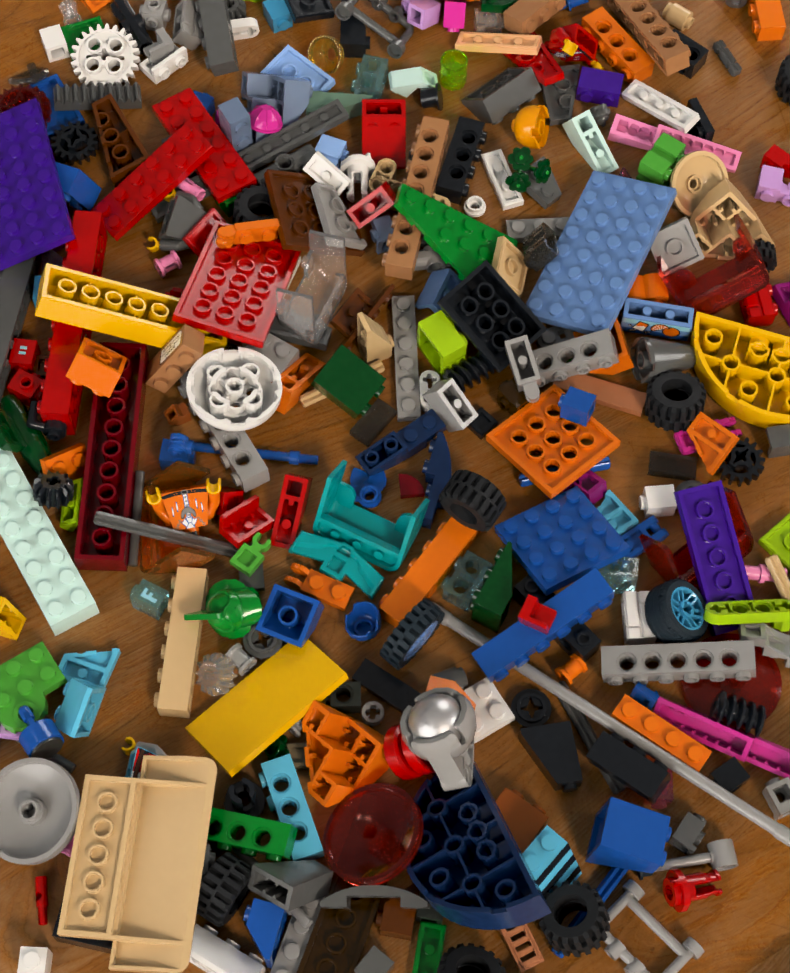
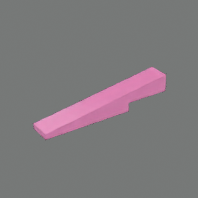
(643, 136)

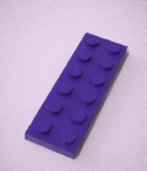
(713, 546)

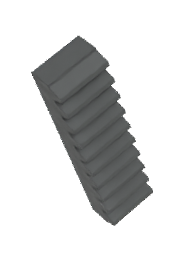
(82, 97)

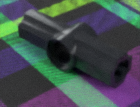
(131, 23)

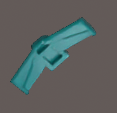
(338, 561)

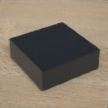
(482, 424)

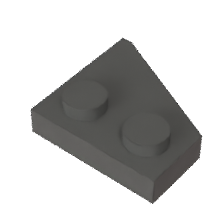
(543, 193)

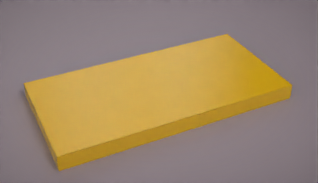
(265, 705)

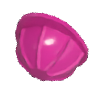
(265, 119)

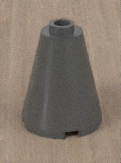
(659, 356)

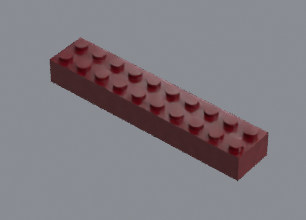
(112, 464)

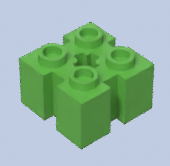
(660, 160)

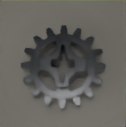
(75, 143)
(743, 469)

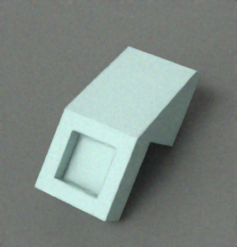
(408, 80)

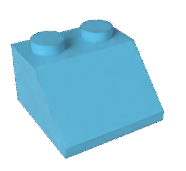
(79, 707)

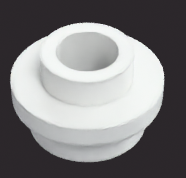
(474, 201)

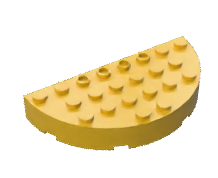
(743, 369)

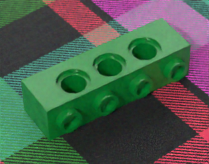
(281, 835)

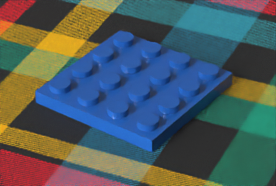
(562, 540)

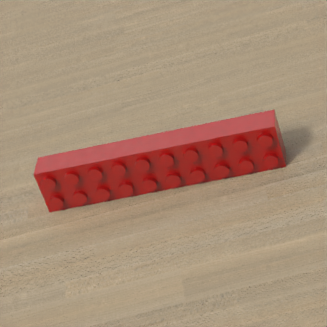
(84, 254)

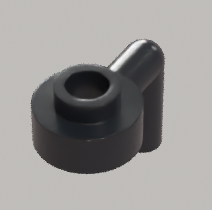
(52, 429)

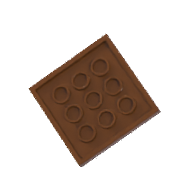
(297, 211)

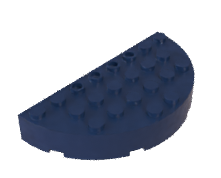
(471, 860)

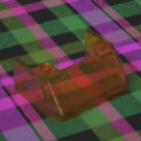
(162, 556)

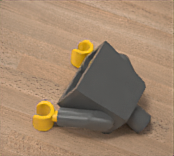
(180, 217)

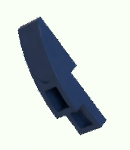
(401, 445)
(437, 476)

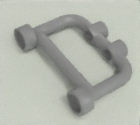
(615, 948)

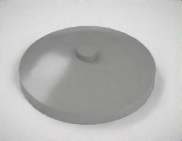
(36, 810)

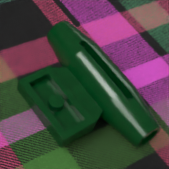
(16, 435)

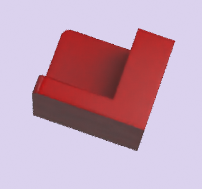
(229, 499)
(536, 615)

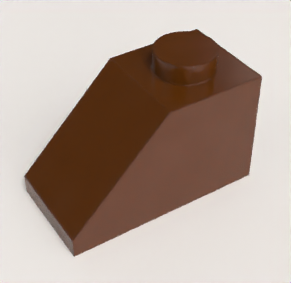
(395, 920)

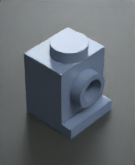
(379, 233)

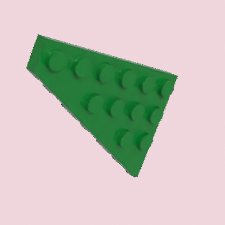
(448, 232)

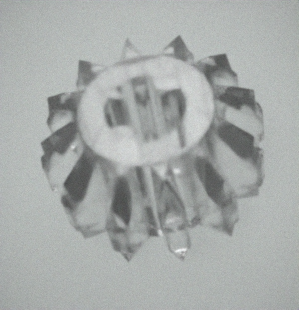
(216, 674)

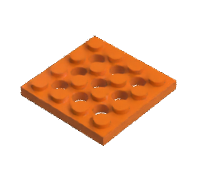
(552, 454)

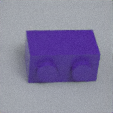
(599, 86)

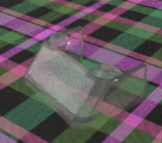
(320, 290)

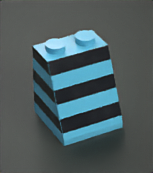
(551, 860)

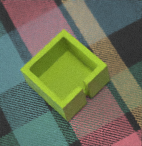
(441, 342)

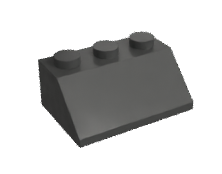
(503, 94)

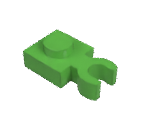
(248, 557)

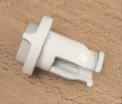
(359, 170)

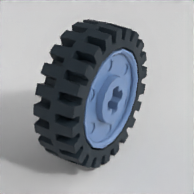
(412, 633)

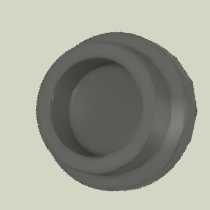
(600, 114)

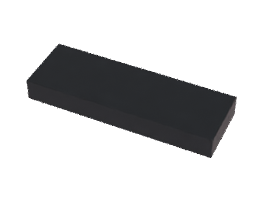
(385, 686)

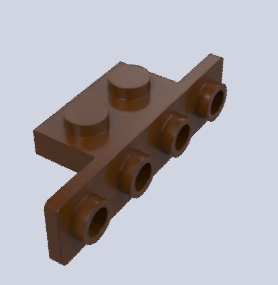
(346, 317)

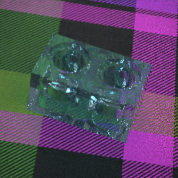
(370, 76)
(621, 574)
(466, 580)

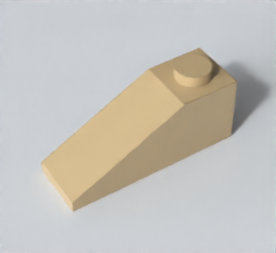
(372, 340)

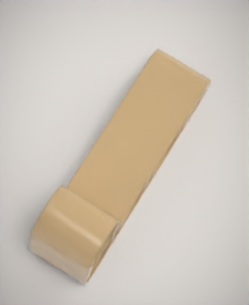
(380, 176)

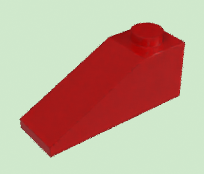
(290, 509)

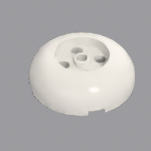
(234, 375)

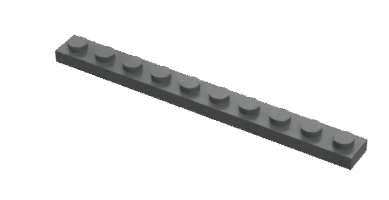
(278, 143)

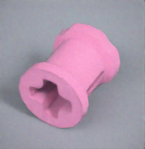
(167, 263)

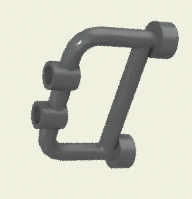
(397, 46)

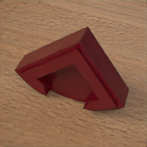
(410, 487)

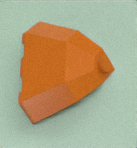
(340, 753)

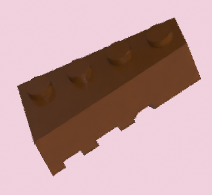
(119, 140)

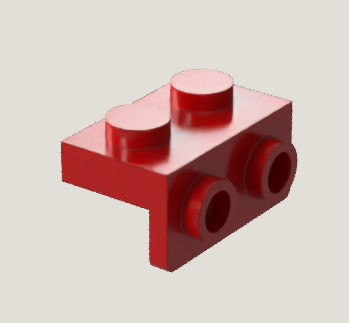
(244, 522)

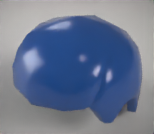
(363, 621)

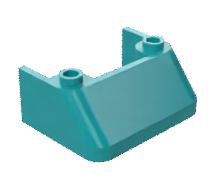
(371, 535)

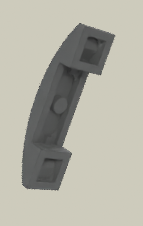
(342, 898)

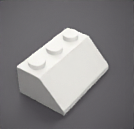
(221, 956)

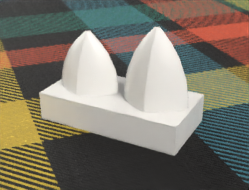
(326, 172)

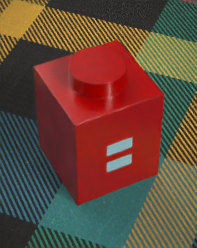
(23, 355)

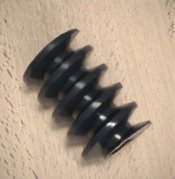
(469, 370)
(739, 712)

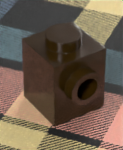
(509, 398)

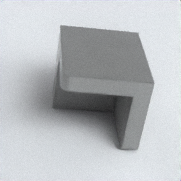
(161, 49)

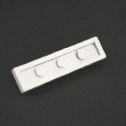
(660, 106)

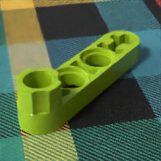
(727, 612)

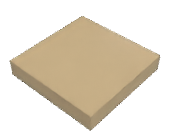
(510, 264)

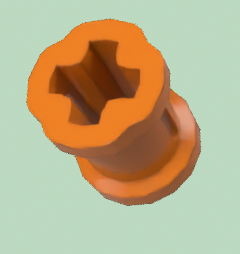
(571, 669)

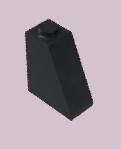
(554, 753)

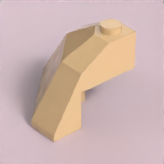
(715, 223)

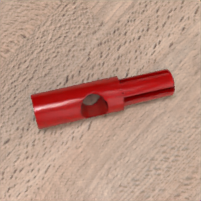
(41, 899)

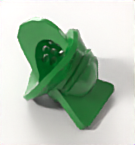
(230, 608)

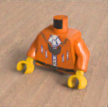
(187, 506)

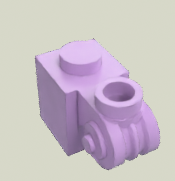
(422, 12)
(771, 187)

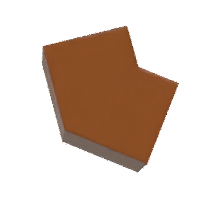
(177, 414)

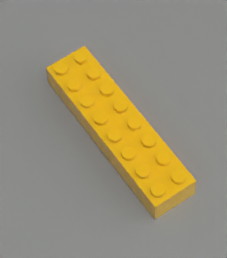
(111, 308)

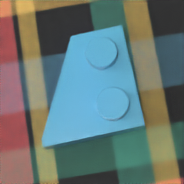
(617, 513)
(90, 666)

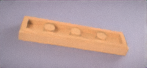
(498, 43)

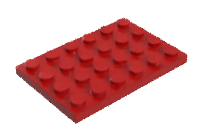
(236, 288)

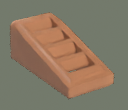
(511, 946)

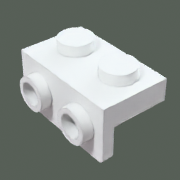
(166, 67)

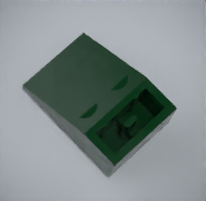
(493, 600)

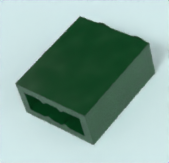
(349, 382)

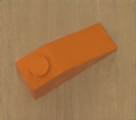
(297, 380)

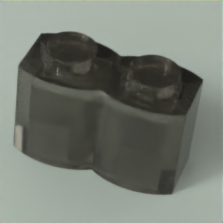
(539, 247)

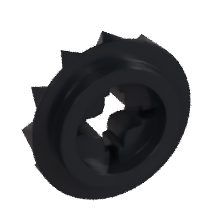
(538, 700)

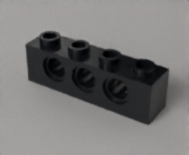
(466, 132)
(578, 641)

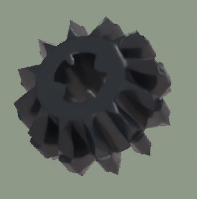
(53, 489)

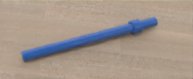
(292, 457)

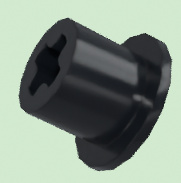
(432, 97)

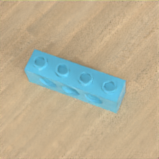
(283, 770)

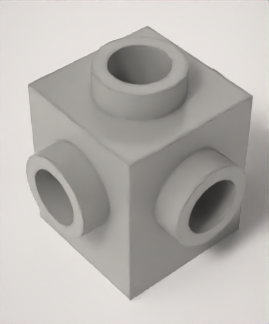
(155, 14)

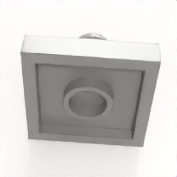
(677, 245)

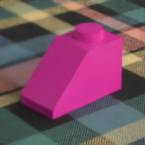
(454, 15)

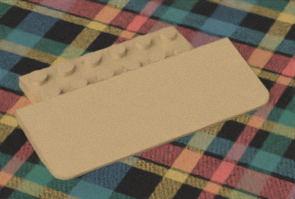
(141, 862)

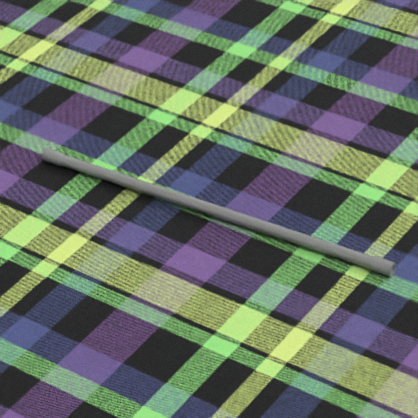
(778, 830)

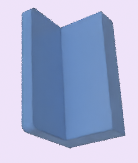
(436, 287)

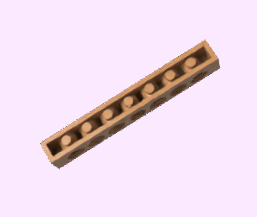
(425, 164)

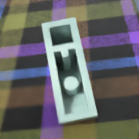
(590, 142)

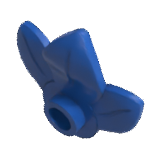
(368, 485)

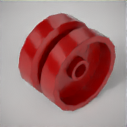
(401, 759)

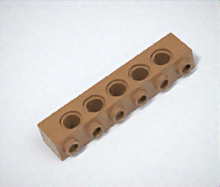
(652, 34)

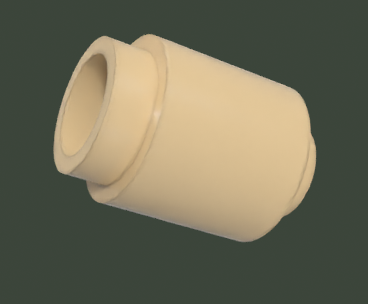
(678, 16)

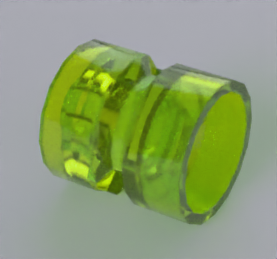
(453, 69)

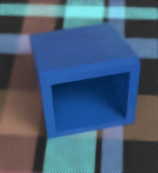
(628, 837)

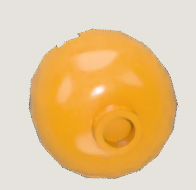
(530, 126)

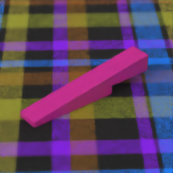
(724, 738)

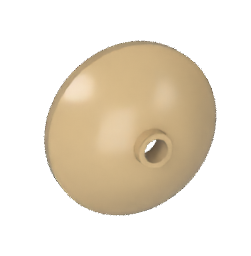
(704, 171)

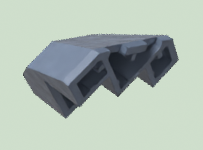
(284, 93)

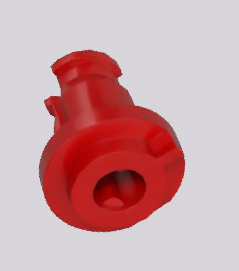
(681, 890)

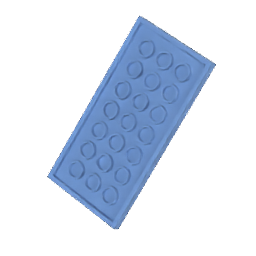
(600, 252)

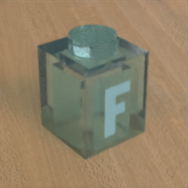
(149, 599)

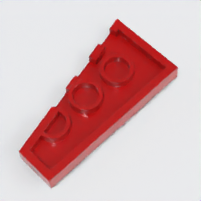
(543, 65)

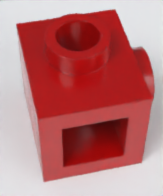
(26, 386)

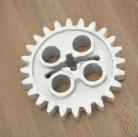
(107, 39)

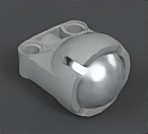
(443, 733)

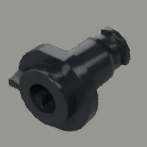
(248, 789)

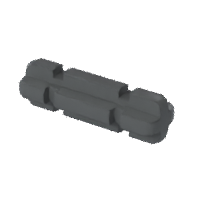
(727, 58)

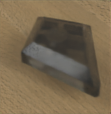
(31, 76)

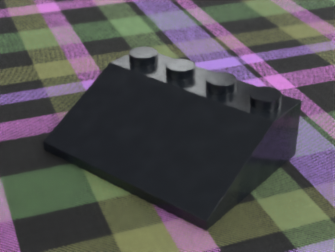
(490, 314)

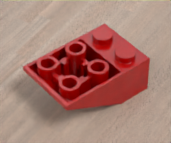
(384, 130)

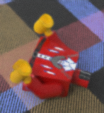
(574, 44)

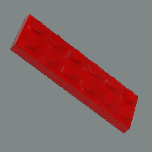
(224, 170)
(153, 180)

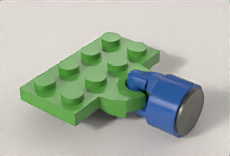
(23, 702)

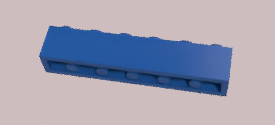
(519, 641)

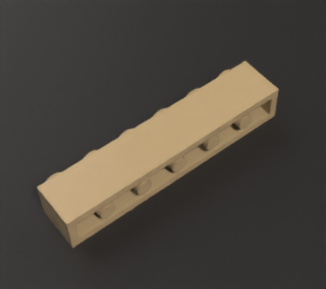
(182, 643)

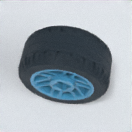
(676, 612)

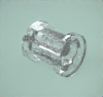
(69, 11)

